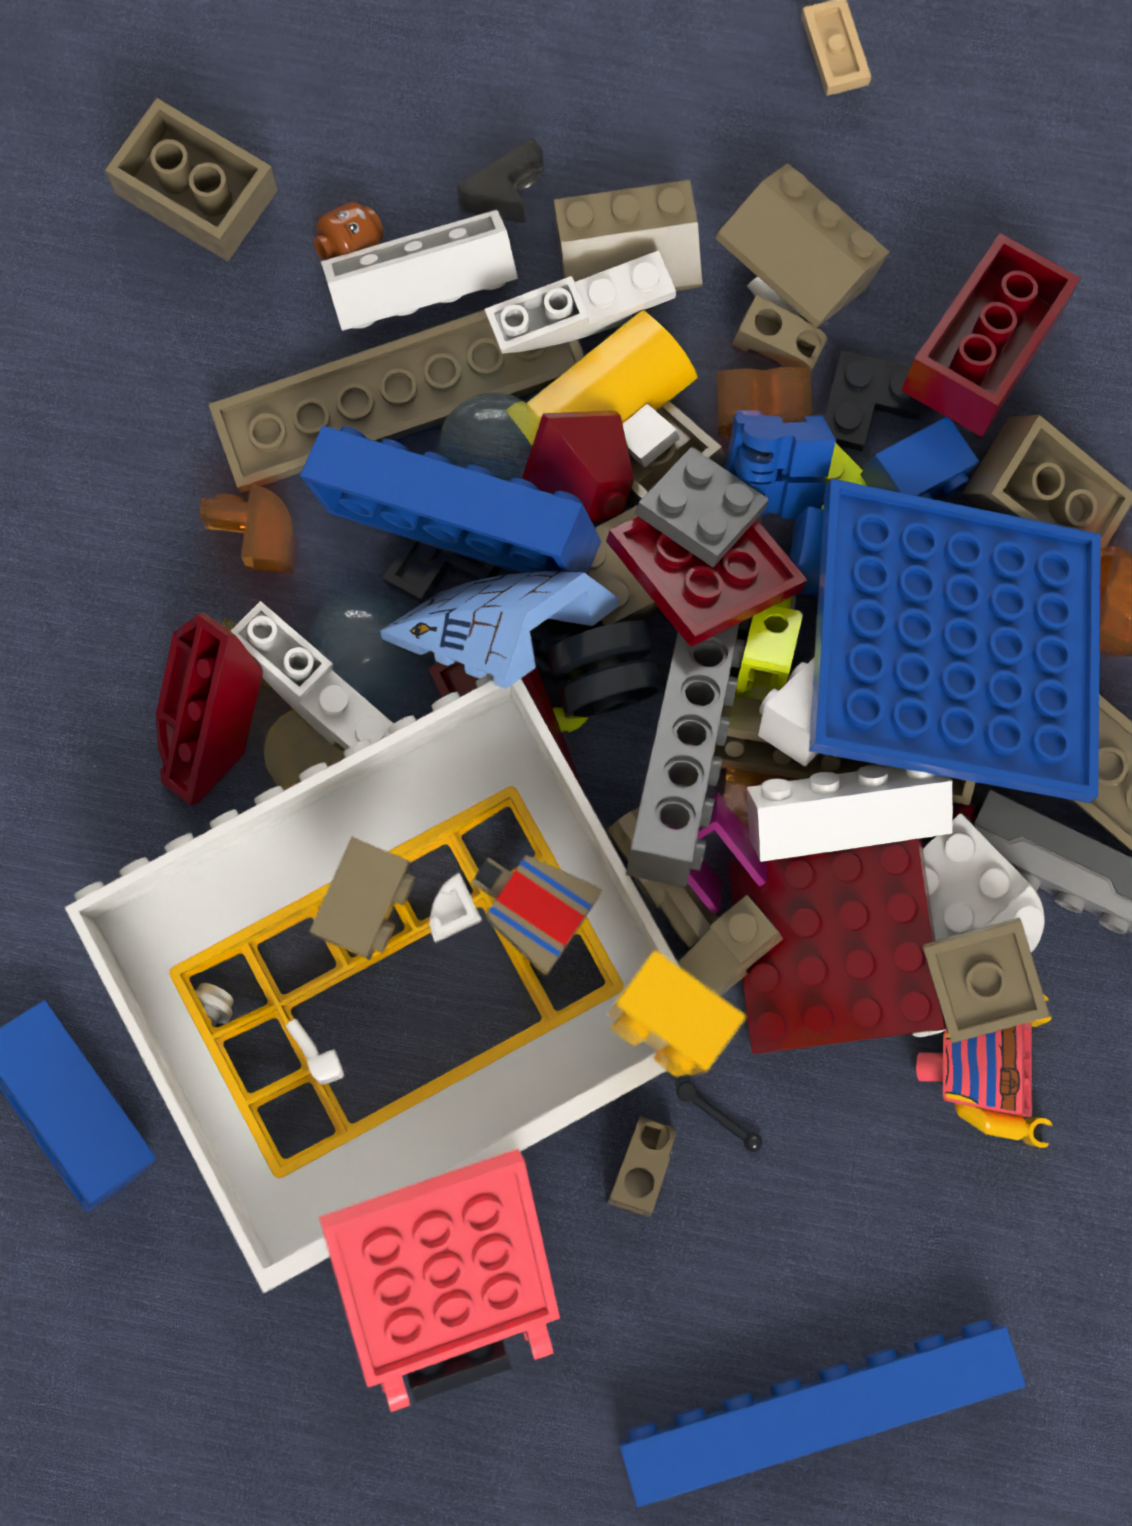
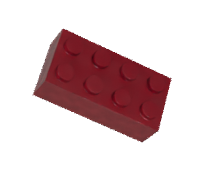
(990, 334)

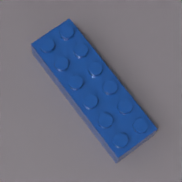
(449, 505)

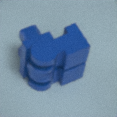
(782, 459)

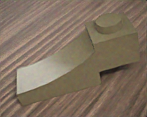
(730, 947)

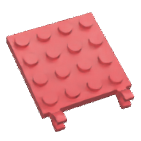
(442, 1270)

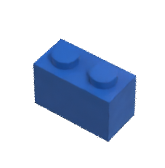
(924, 463)

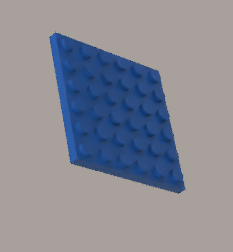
(957, 642)

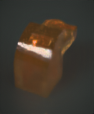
(266, 526)

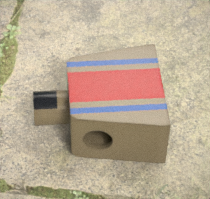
(536, 907)

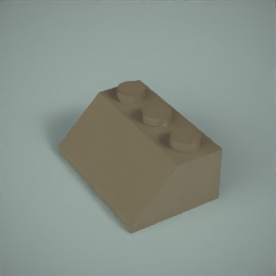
(626, 224)
(802, 245)

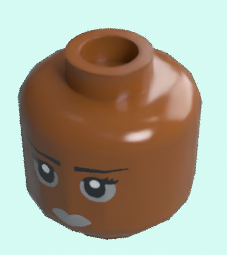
(347, 230)

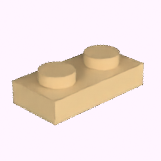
(835, 46)

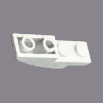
(580, 308)
(307, 682)

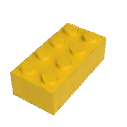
(674, 1017)

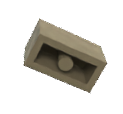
(362, 899)

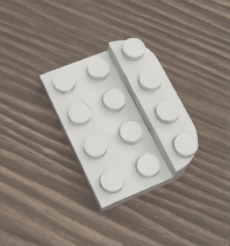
(976, 887)

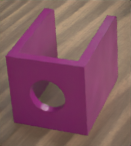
(736, 837)

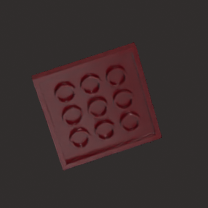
(847, 950)

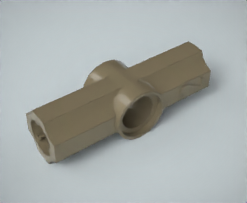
(679, 904)

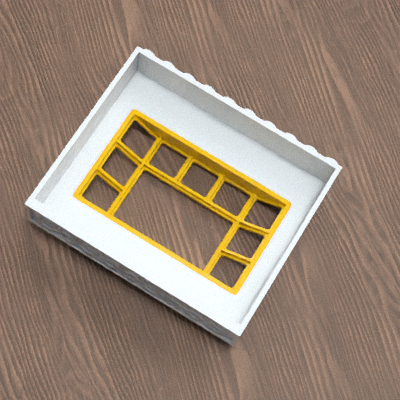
(271, 872)

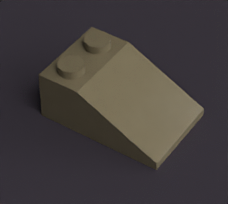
(1047, 479)

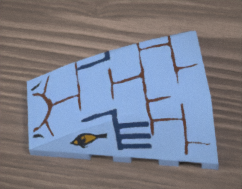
(491, 620)

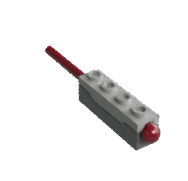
(1058, 859)

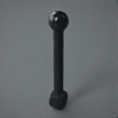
(687, 1092)

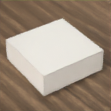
(648, 435)

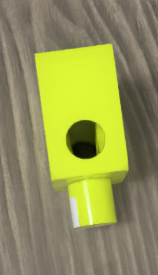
(769, 650)

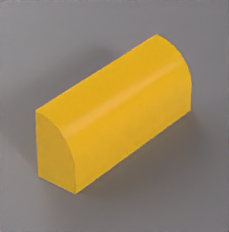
(622, 373)

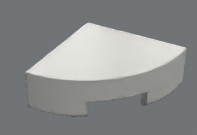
(452, 909)

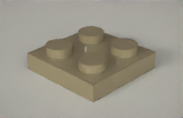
(986, 980)

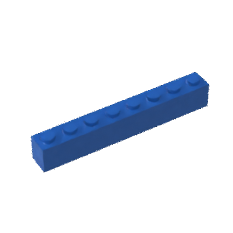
(821, 1412)

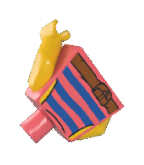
(989, 1080)

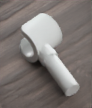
(323, 1067)

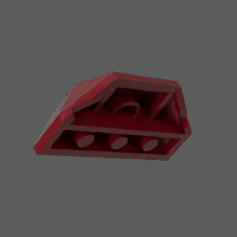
(204, 707)

